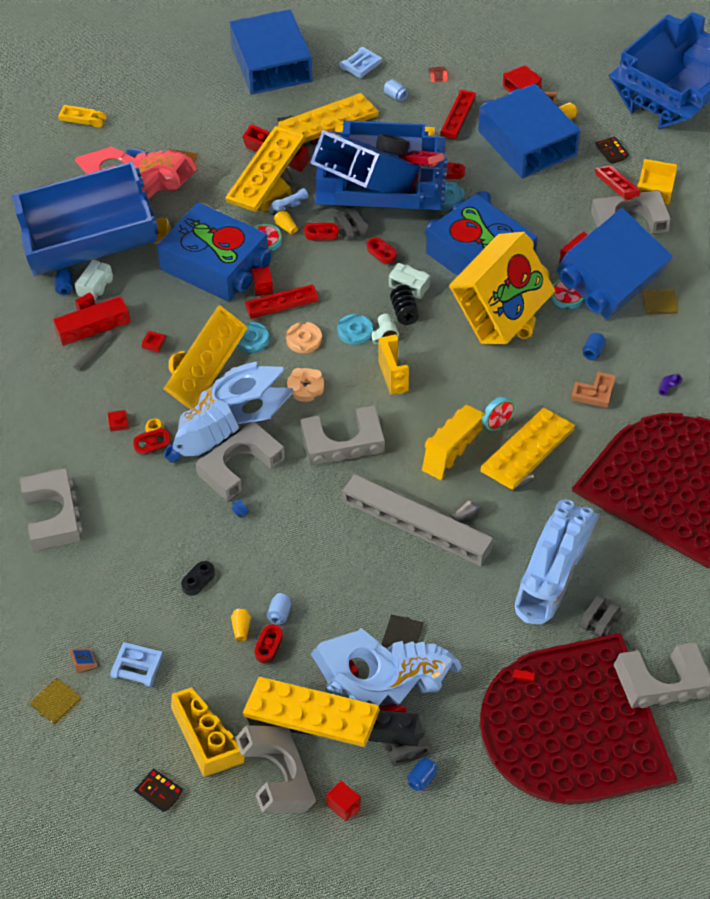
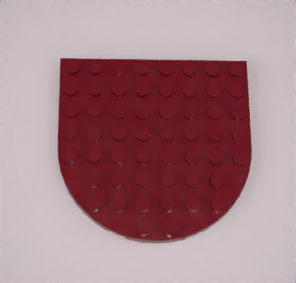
(657, 481)
(573, 727)

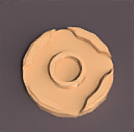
(304, 337)

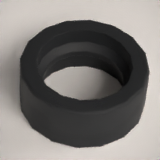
(392, 144)

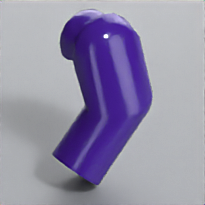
(669, 382)

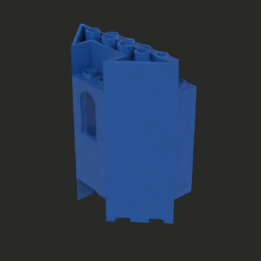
(667, 70)
(428, 191)

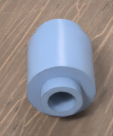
(395, 90)
(279, 609)

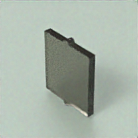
(402, 630)

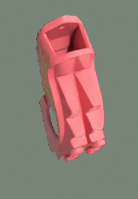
(158, 170)

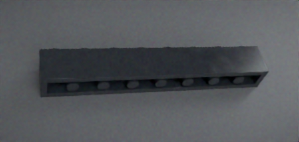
(388, 728)

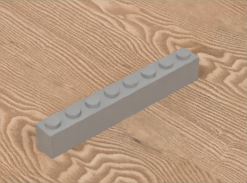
(417, 519)

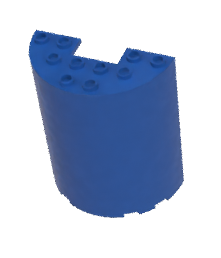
(85, 218)

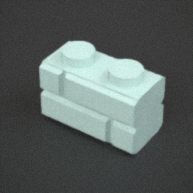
(405, 275)
(94, 279)

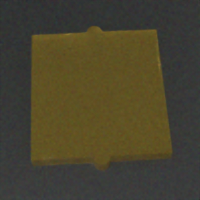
(660, 301)
(55, 701)

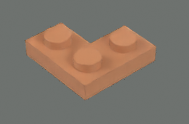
(596, 394)

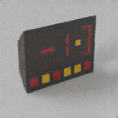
(612, 150)
(159, 790)

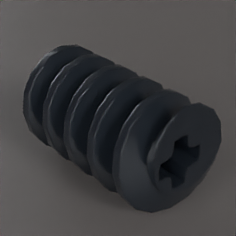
(404, 305)

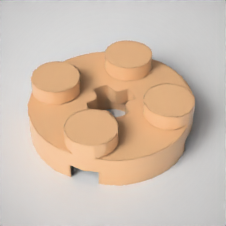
(306, 375)

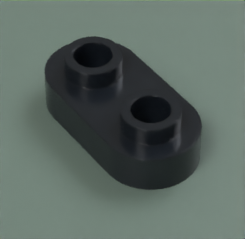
(199, 577)

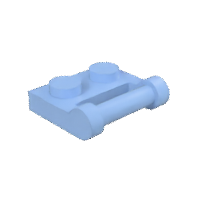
(361, 62)
(291, 201)
(138, 658)

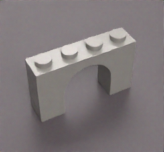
(648, 205)
(249, 440)
(324, 450)
(62, 528)
(645, 690)
(278, 745)

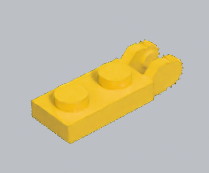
(82, 116)

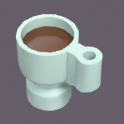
(386, 328)

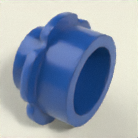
(171, 454)
(239, 508)

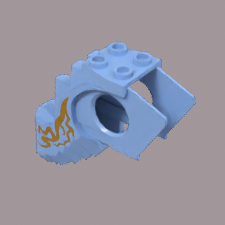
(221, 407)
(553, 561)
(391, 670)

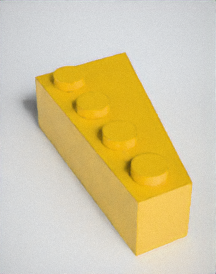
(451, 440)
(207, 738)

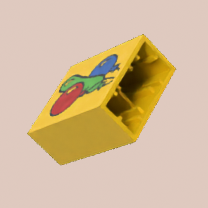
(502, 288)

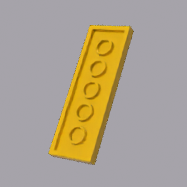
(326, 117)
(265, 168)
(205, 357)
(527, 448)
(311, 711)

